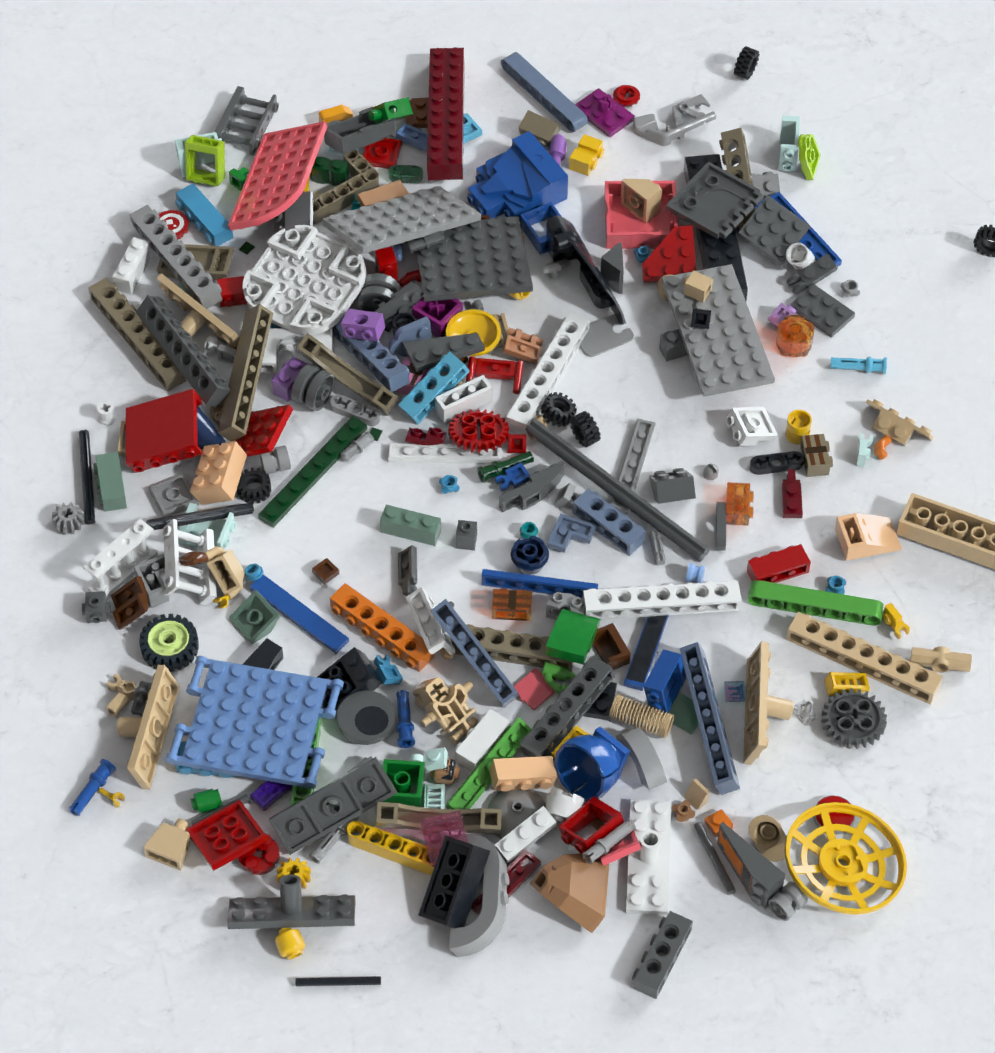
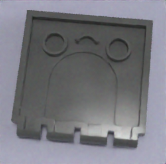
(715, 201)

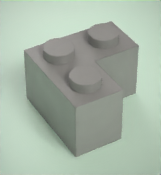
(153, 577)

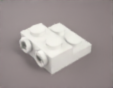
(750, 425)

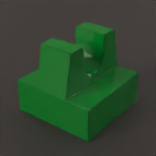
(238, 178)

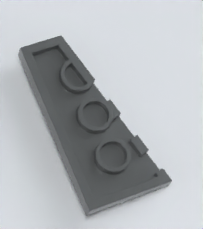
(428, 352)

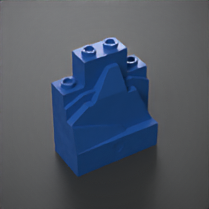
(518, 180)

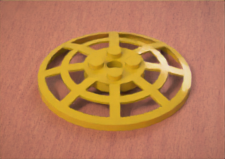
(849, 852)

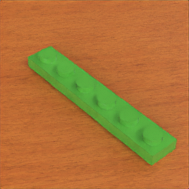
(480, 777)

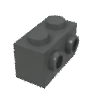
(672, 345)

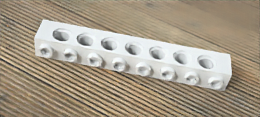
(548, 372)
(671, 605)

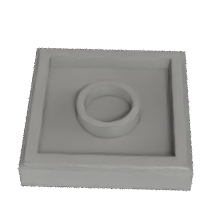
(173, 495)

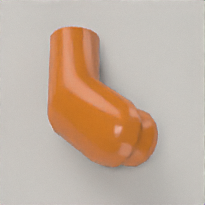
(879, 447)

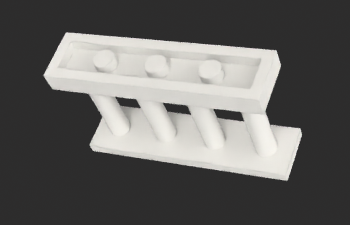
(204, 542)
(110, 557)

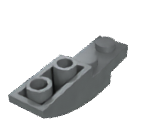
(539, 486)

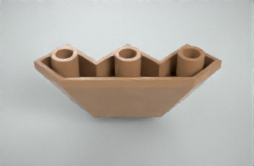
(575, 888)

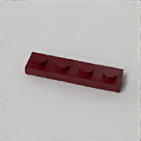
(518, 873)

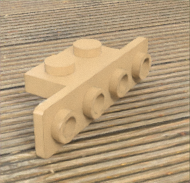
(894, 426)

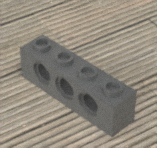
(652, 983)

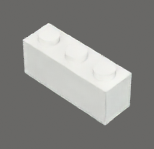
(132, 265)
(464, 397)
(480, 739)
(525, 834)

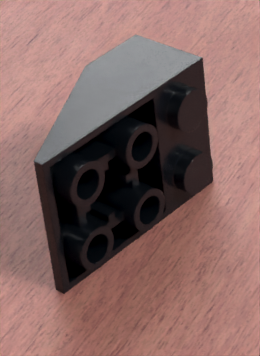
(356, 674)

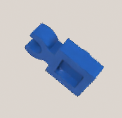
(515, 475)

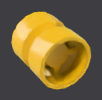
(798, 425)

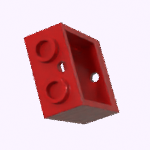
(582, 817)

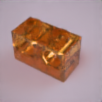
(736, 503)

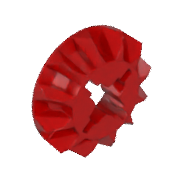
(620, 92)

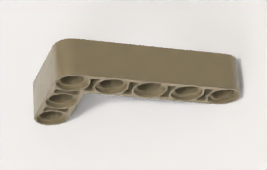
(340, 197)

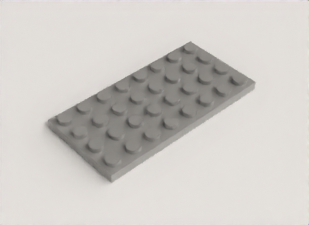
(401, 219)
(730, 351)

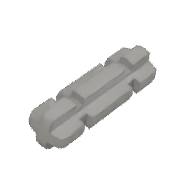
(657, 547)

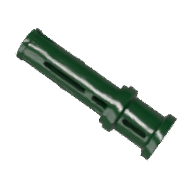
(498, 468)

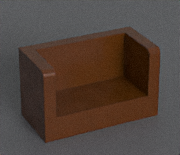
(611, 647)

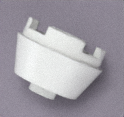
(562, 804)

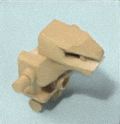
(446, 706)

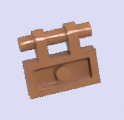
(523, 345)

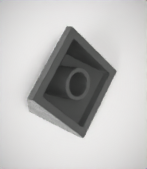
(613, 269)

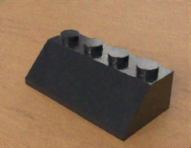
(454, 883)

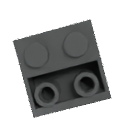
(672, 485)

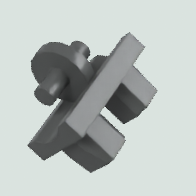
(141, 697)

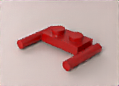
(497, 370)

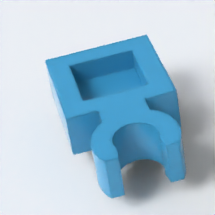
(388, 673)

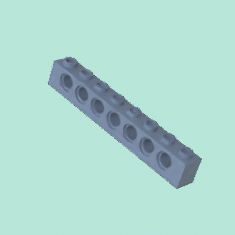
(709, 718)

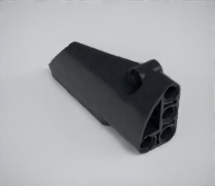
(565, 243)

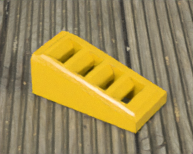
(834, 679)

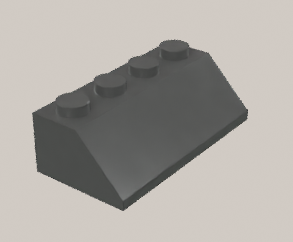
(297, 214)

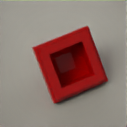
(517, 443)

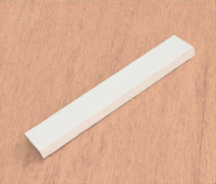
(439, 454)

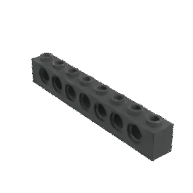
(183, 351)

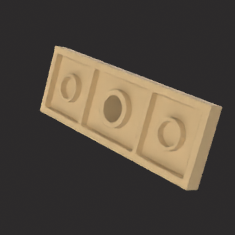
(197, 314)
(759, 704)
(151, 727)

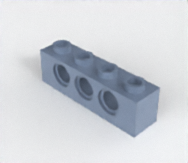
(609, 521)

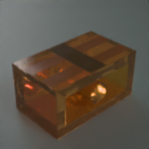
(512, 604)

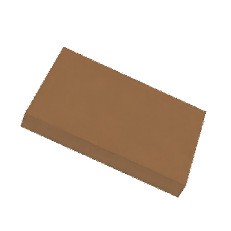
(382, 193)

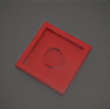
(383, 153)

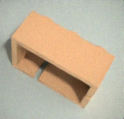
(218, 473)

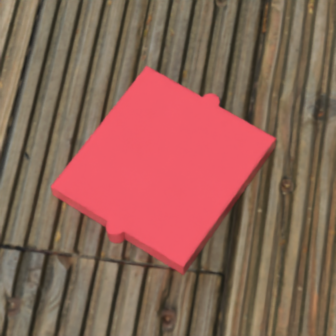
(533, 689)

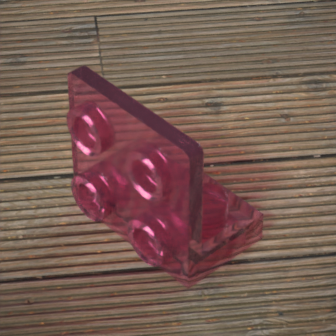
(437, 827)

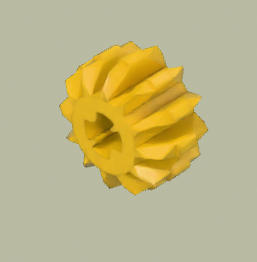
(296, 868)

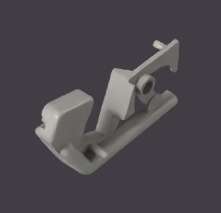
(647, 126)

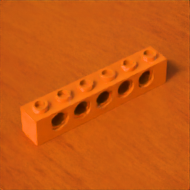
(378, 618)

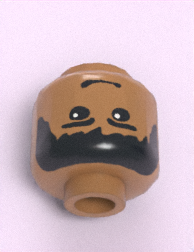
(446, 775)

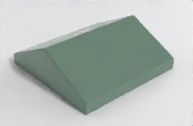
(255, 617)

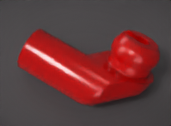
(408, 277)

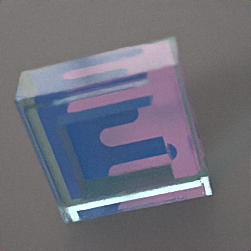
(734, 691)

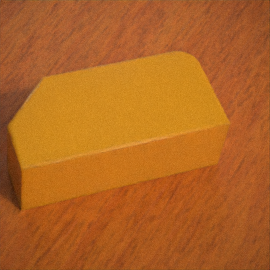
(335, 113)

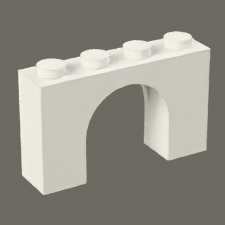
(282, 338)

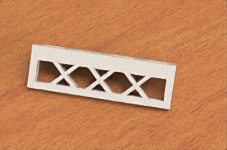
(430, 629)

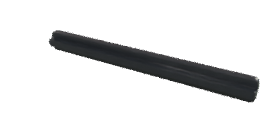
(86, 473)
(202, 516)

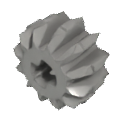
(68, 518)

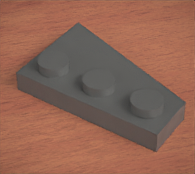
(400, 303)

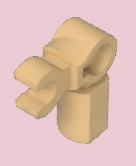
(125, 693)

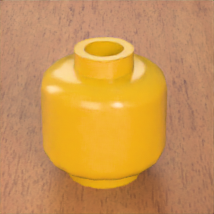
(290, 943)

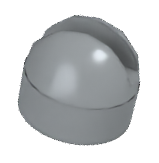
(709, 474)

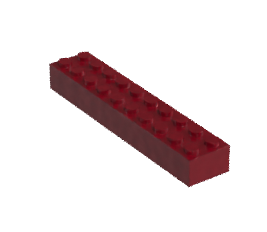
(446, 114)

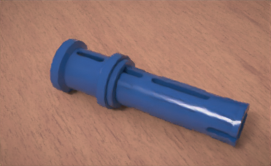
(405, 726)
(97, 780)

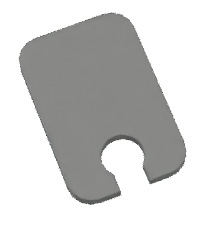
(603, 338)

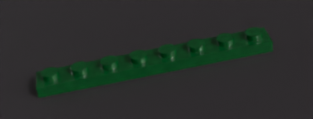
(312, 472)

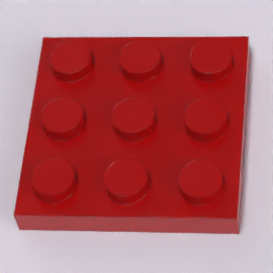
(264, 430)
(226, 835)

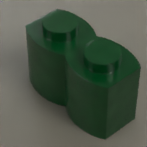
(329, 171)

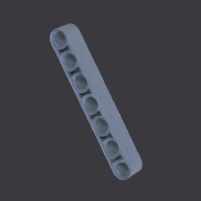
(544, 92)

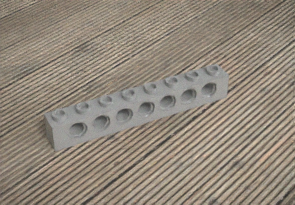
(175, 257)

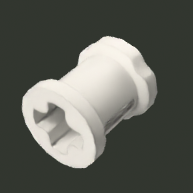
(106, 413)

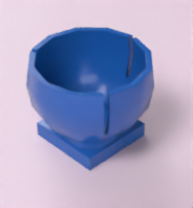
(592, 761)

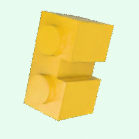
(586, 155)

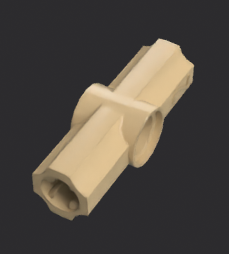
(941, 659)

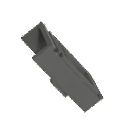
(357, 132)

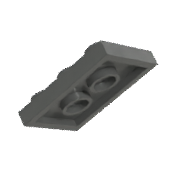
(822, 310)

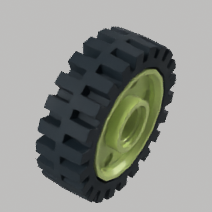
(155, 641)

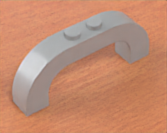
(487, 926)

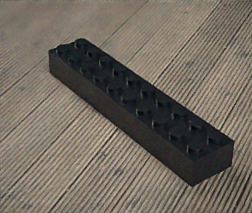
(716, 251)

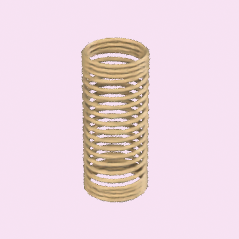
(653, 717)

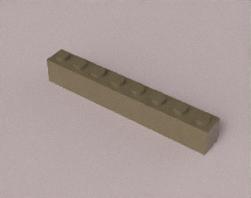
(245, 373)

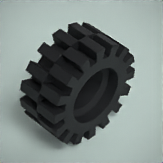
(746, 63)
(982, 241)
(561, 402)
(585, 429)
(254, 494)

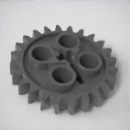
(854, 718)

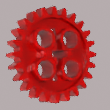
(493, 430)

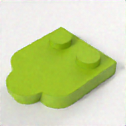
(808, 155)

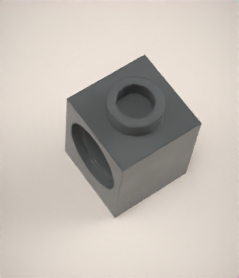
(466, 535)

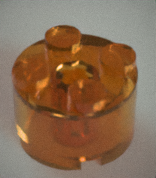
(794, 336)

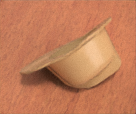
(768, 837)

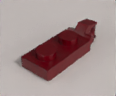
(791, 496)

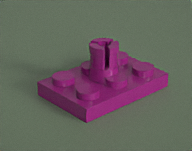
(605, 112)

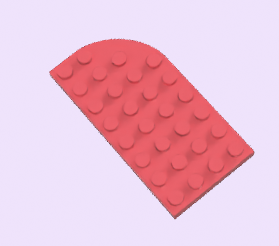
(277, 174)

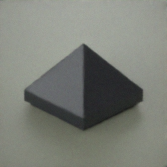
(701, 318)

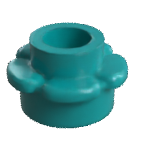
(528, 526)

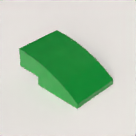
(572, 636)

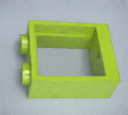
(209, 146)

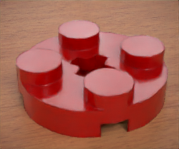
(261, 865)

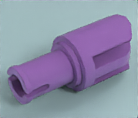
(558, 148)

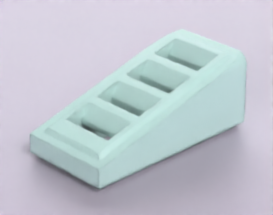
(427, 800)

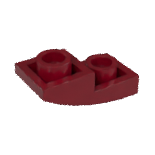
(433, 437)

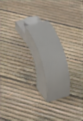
(644, 757)

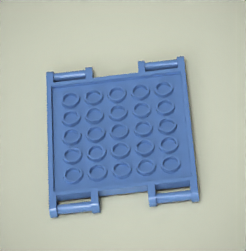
(255, 722)

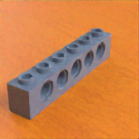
(376, 359)
(475, 653)

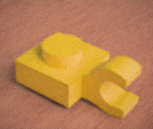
(894, 619)

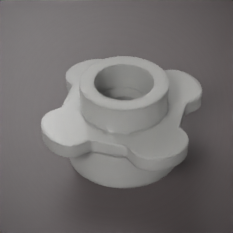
(850, 288)

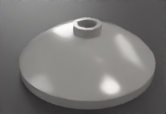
(507, 801)

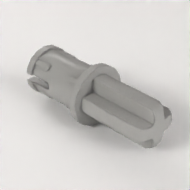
(357, 446)

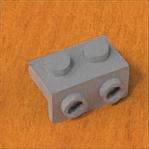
(767, 183)

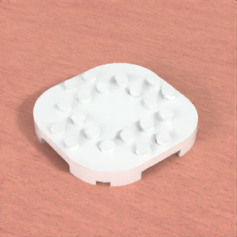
(305, 280)

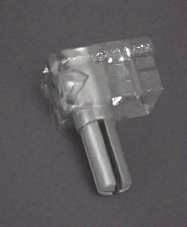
(804, 712)

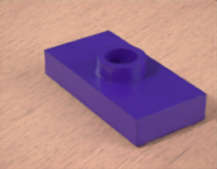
(269, 793)

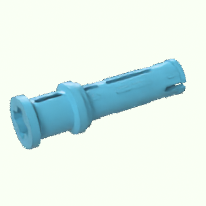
(867, 364)

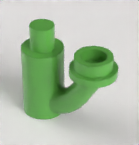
(557, 672)

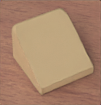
(697, 794)

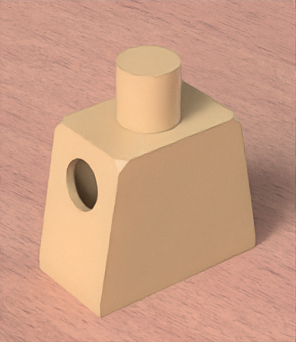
(169, 844)

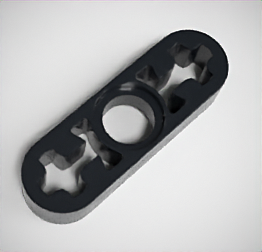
(782, 457)

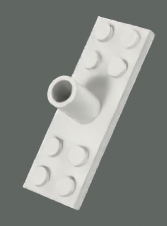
(650, 865)

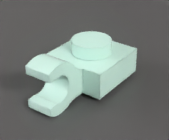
(863, 452)
(434, 759)

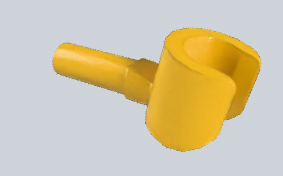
(113, 797)

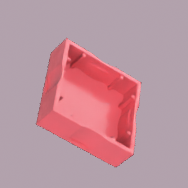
(627, 228)

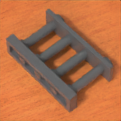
(234, 110)

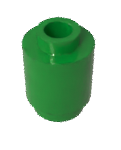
(206, 800)

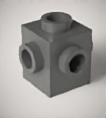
(96, 607)

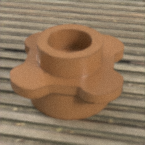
(683, 816)

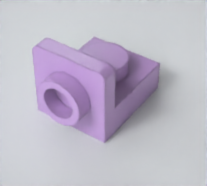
(780, 313)

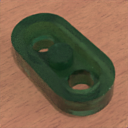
(405, 173)

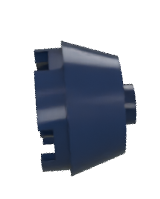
(529, 555)

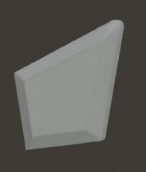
(553, 267)

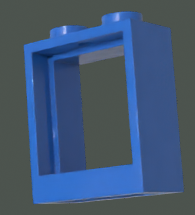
(535, 216)
(665, 681)

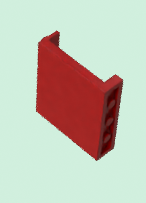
(162, 431)

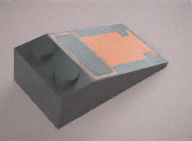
(754, 870)

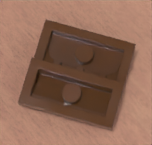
(130, 602)

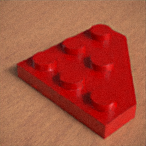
(672, 255)

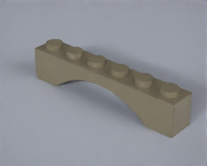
(351, 378)
(408, 817)

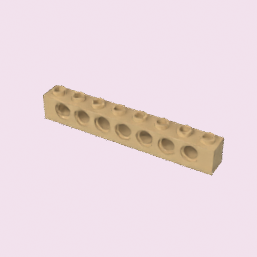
(871, 665)

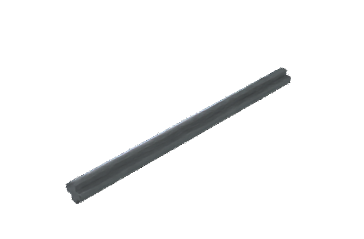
(617, 490)

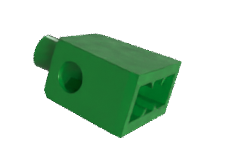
(385, 111)

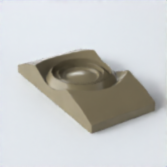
(213, 259)

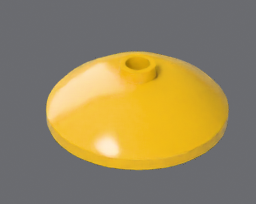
(478, 322)

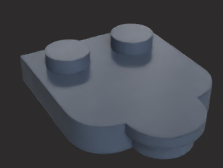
(413, 331)

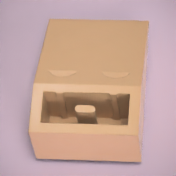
(866, 535)

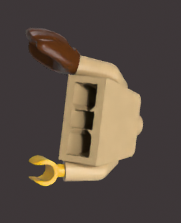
(224, 568)

